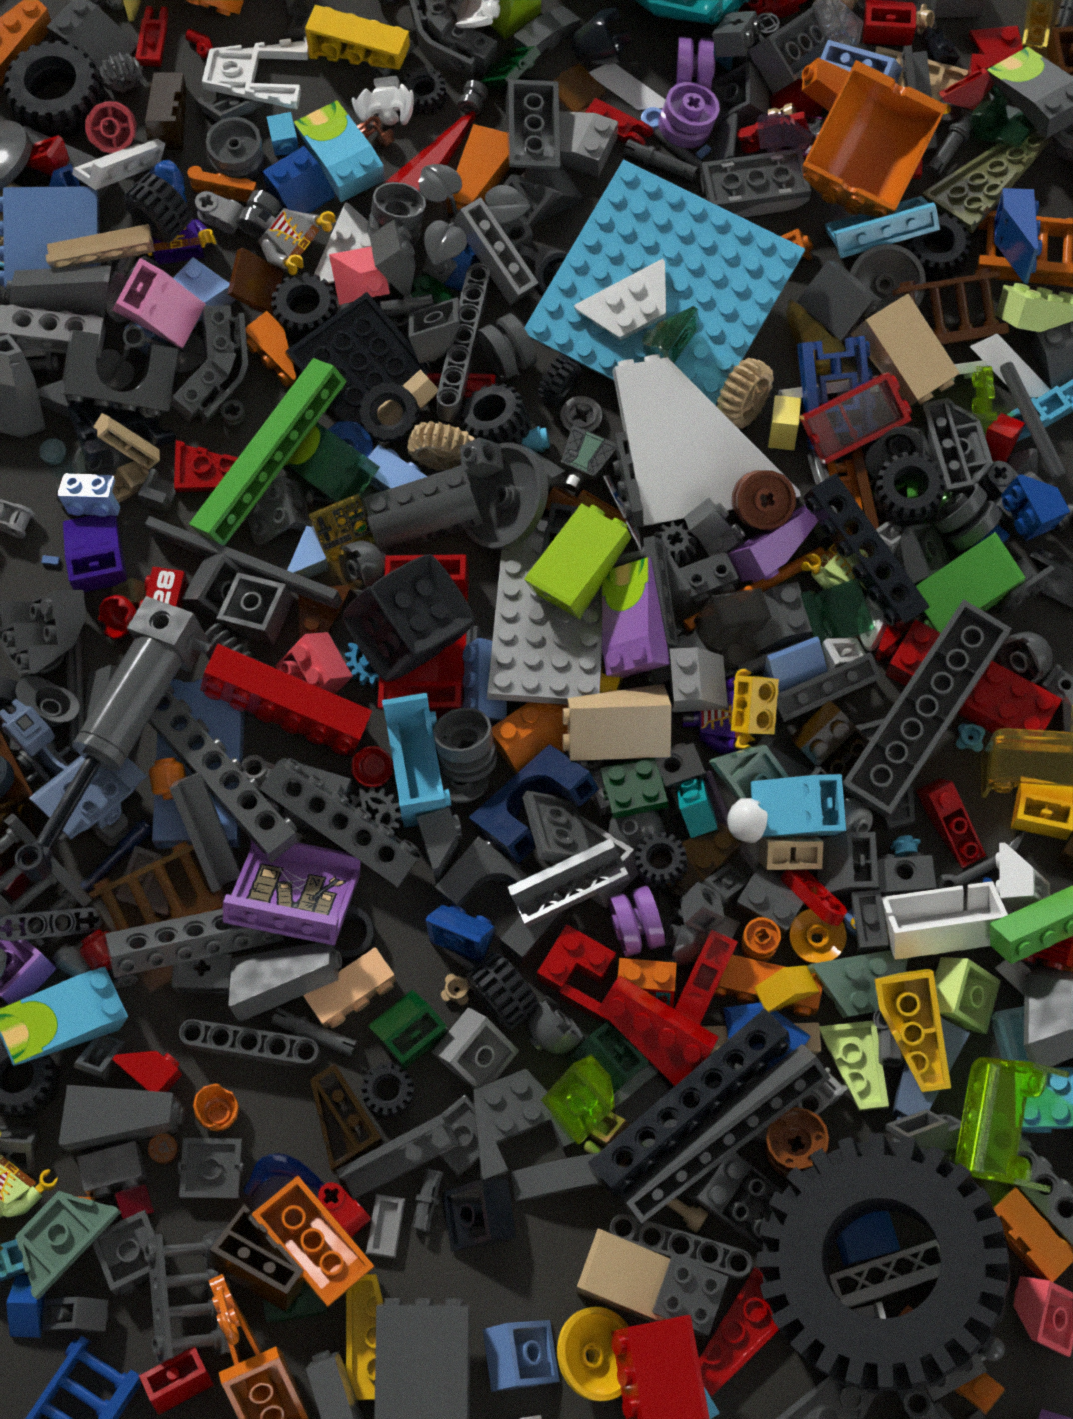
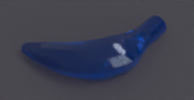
(280, 1165)

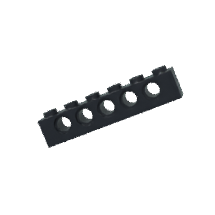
(865, 537)

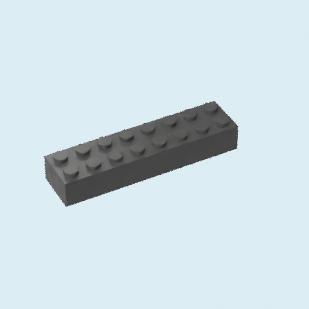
(925, 709)

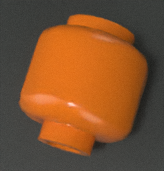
(163, 776)

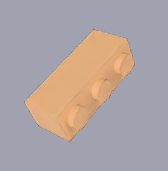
(352, 990)

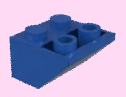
(1034, 506)

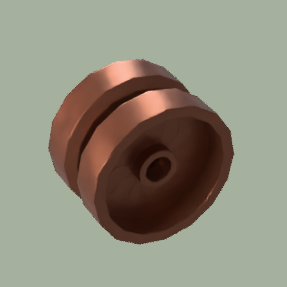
(779, 499)

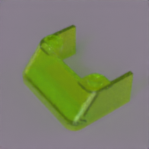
(995, 1119)

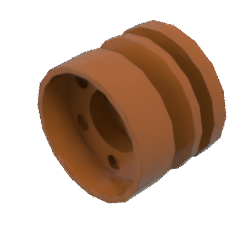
(795, 1126)

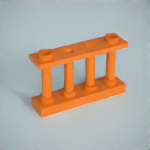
(1046, 272)

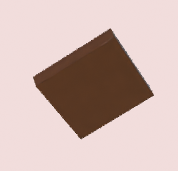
(254, 281)

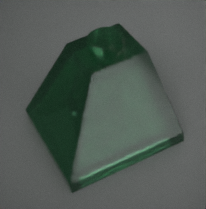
(672, 334)

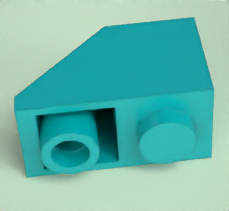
(696, 807)

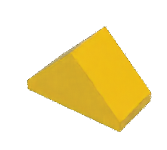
(786, 988)

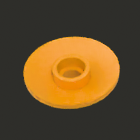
(801, 933)

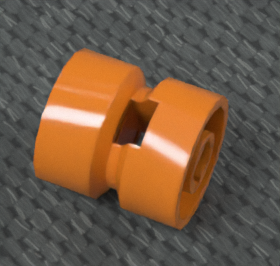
(760, 939)

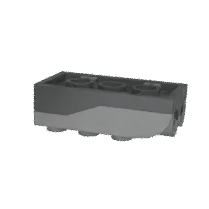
(756, 183)

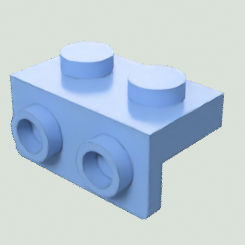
(88, 495)

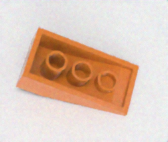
(313, 1240)

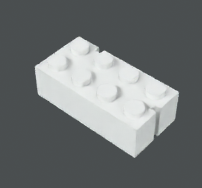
(936, 921)

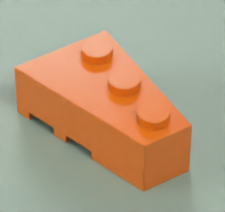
(1033, 1237)

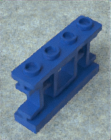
(814, 395)

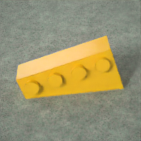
(355, 39)

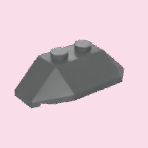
(956, 444)

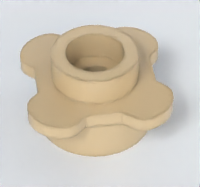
(924, 18)
(449, 994)

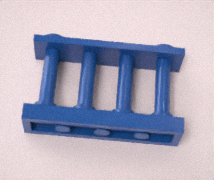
(125, 1385)

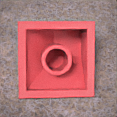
(356, 274)
(1046, 1313)

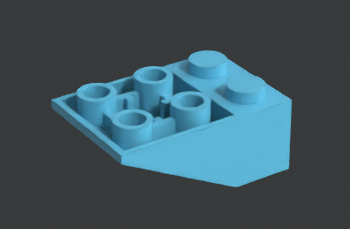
(801, 805)

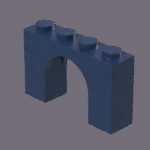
(544, 774)

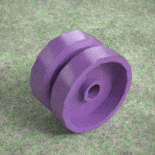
(695, 65)
(688, 115)
(640, 919)

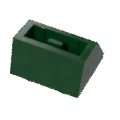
(409, 1029)

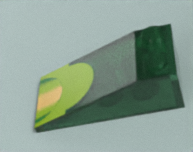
(332, 464)

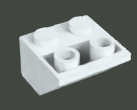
(1019, 881)

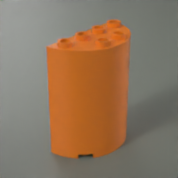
(871, 143)

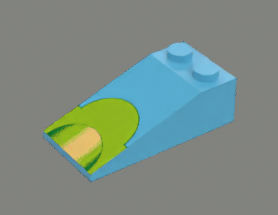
(341, 150)
(61, 1016)

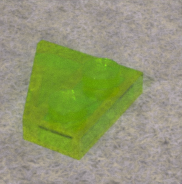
(985, 392)

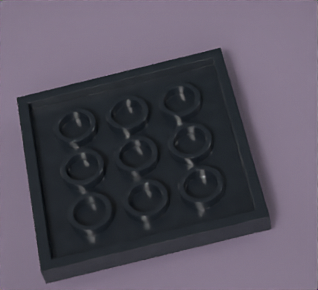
(364, 351)

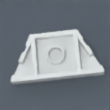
(347, 235)
(629, 303)

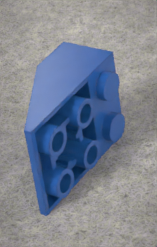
(1018, 230)

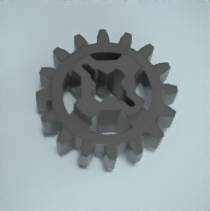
(381, 812)

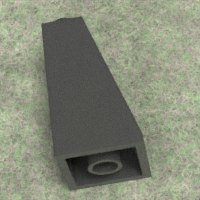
(112, 1117)

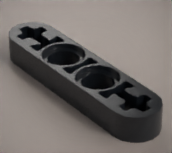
(47, 921)

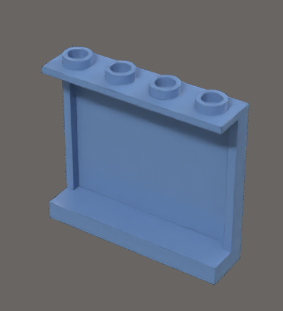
(43, 217)

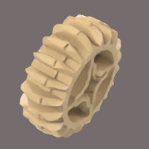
(745, 392)
(437, 445)

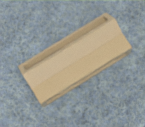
(420, 387)
(151, 453)

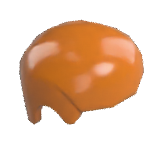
(215, 1107)

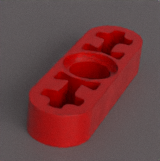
(815, 895)

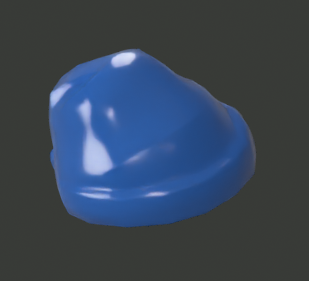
(172, 174)

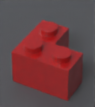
(574, 953)

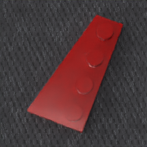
(739, 1335)

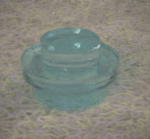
(52, 451)

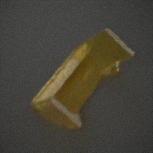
(1026, 758)

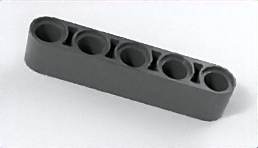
(239, 1035)
(695, 1245)

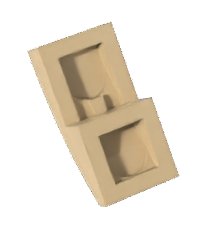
(129, 480)

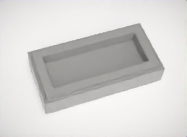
(385, 1226)

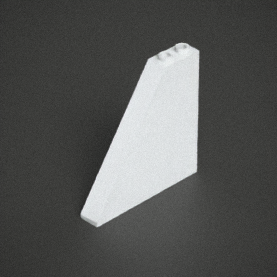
(679, 441)

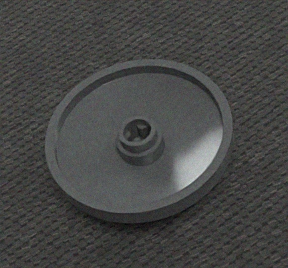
(14, 151)
(510, 499)

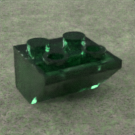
(613, 1053)

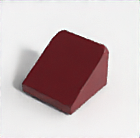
(134, 1201)

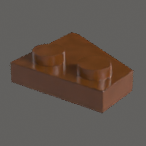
(317, 617)

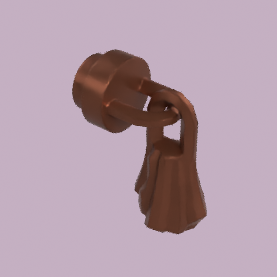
(385, 137)

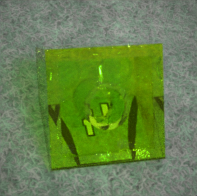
(581, 1098)

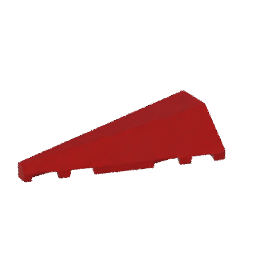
(437, 152)

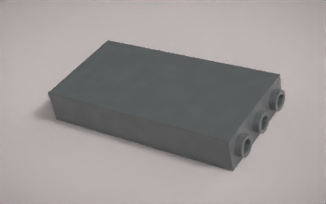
(422, 1359)

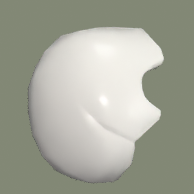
(747, 820)

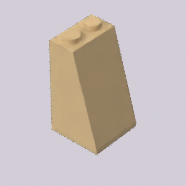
(908, 350)
(619, 724)
(623, 1275)

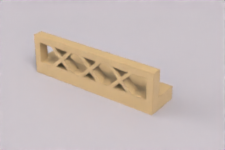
(100, 247)

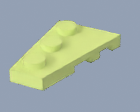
(856, 1056)

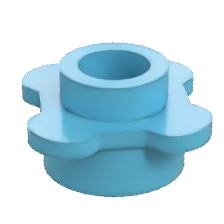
(976, 732)
(905, 845)

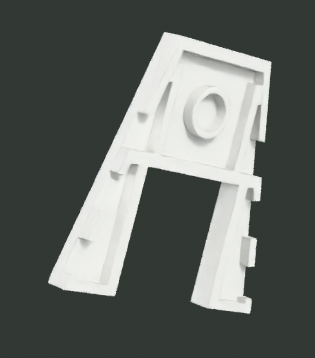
(234, 70)

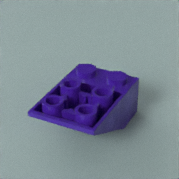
(93, 552)

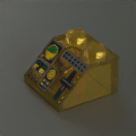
(340, 525)

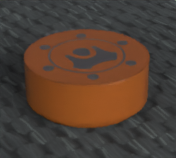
(163, 1148)

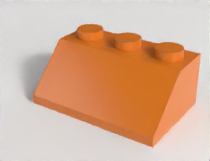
(529, 732)

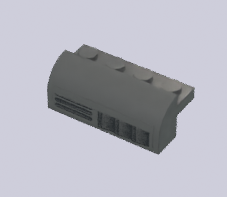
(422, 510)

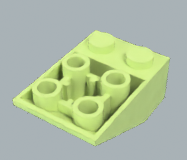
(1034, 309)

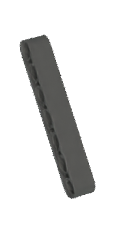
(463, 346)

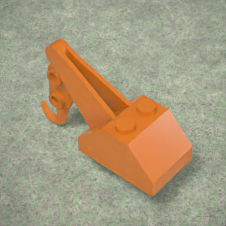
(262, 1384)

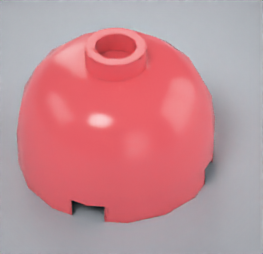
(111, 126)

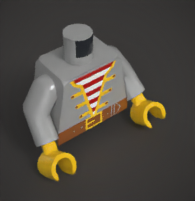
(290, 235)

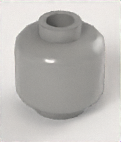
(857, 816)

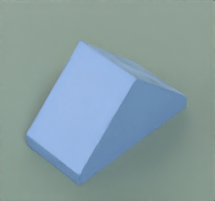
(309, 556)

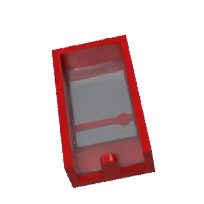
(856, 417)

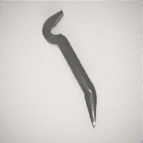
(975, 871)

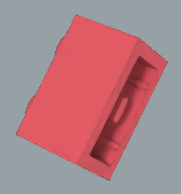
(316, 662)

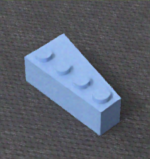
(203, 284)

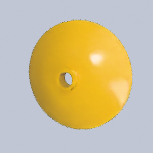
(590, 1333)

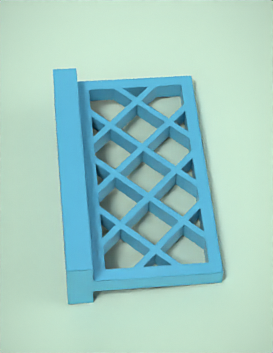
(863, 232)

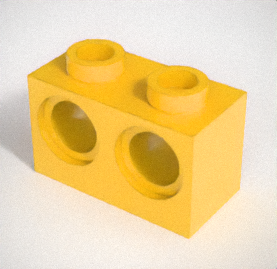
(754, 705)

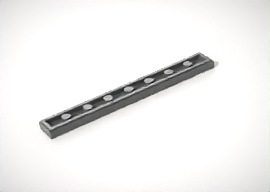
(253, 566)

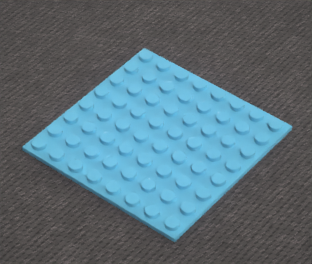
(711, 263)

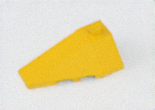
(914, 1019)

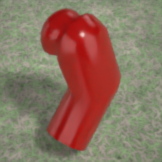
(202, 41)

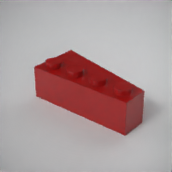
(657, 1030)

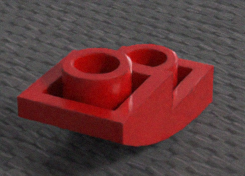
(890, 641)

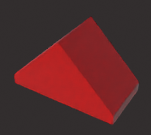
(967, 91)
(48, 155)
(1002, 436)

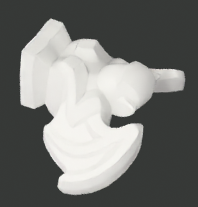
(477, 13)
(385, 100)

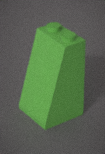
(978, 576)

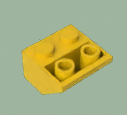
(1044, 810)

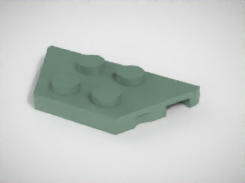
(746, 766)
(852, 980)
(60, 1236)

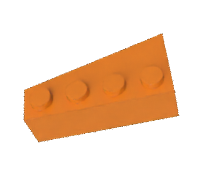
(19, 29)

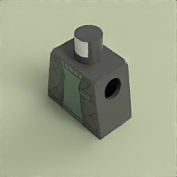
(586, 458)

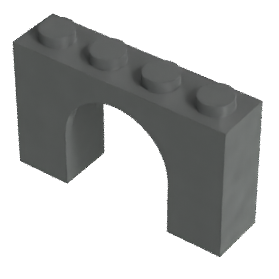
(82, 381)
(485, 864)

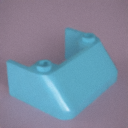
(414, 757)

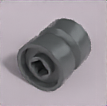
(256, 203)

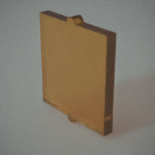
(578, 88)

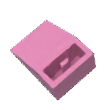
(159, 304)

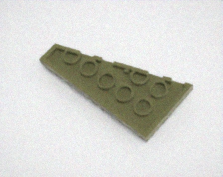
(978, 185)

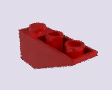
(951, 821)

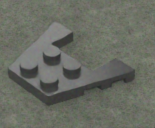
(508, 1110)

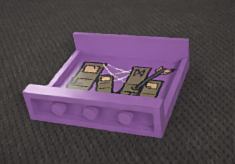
(296, 894)

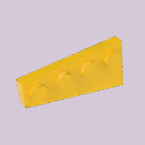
(361, 1335)

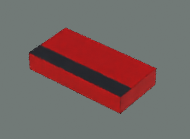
(582, 1002)

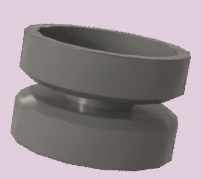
(235, 148)
(506, 347)
(967, 517)

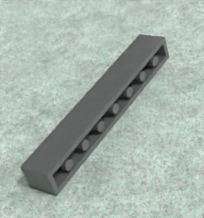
(727, 1130)

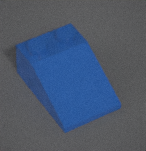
(459, 932)

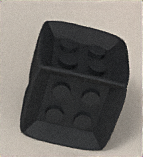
(408, 617)

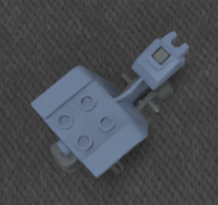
(99, 805)

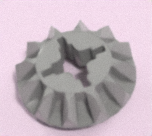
(585, 406)

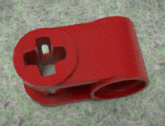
(346, 1210)

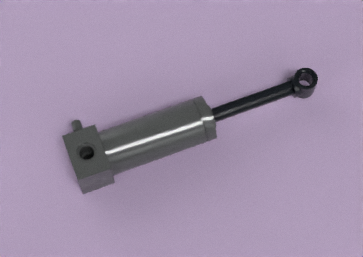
(162, 644)

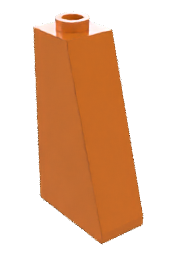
(823, 82)
(481, 165)

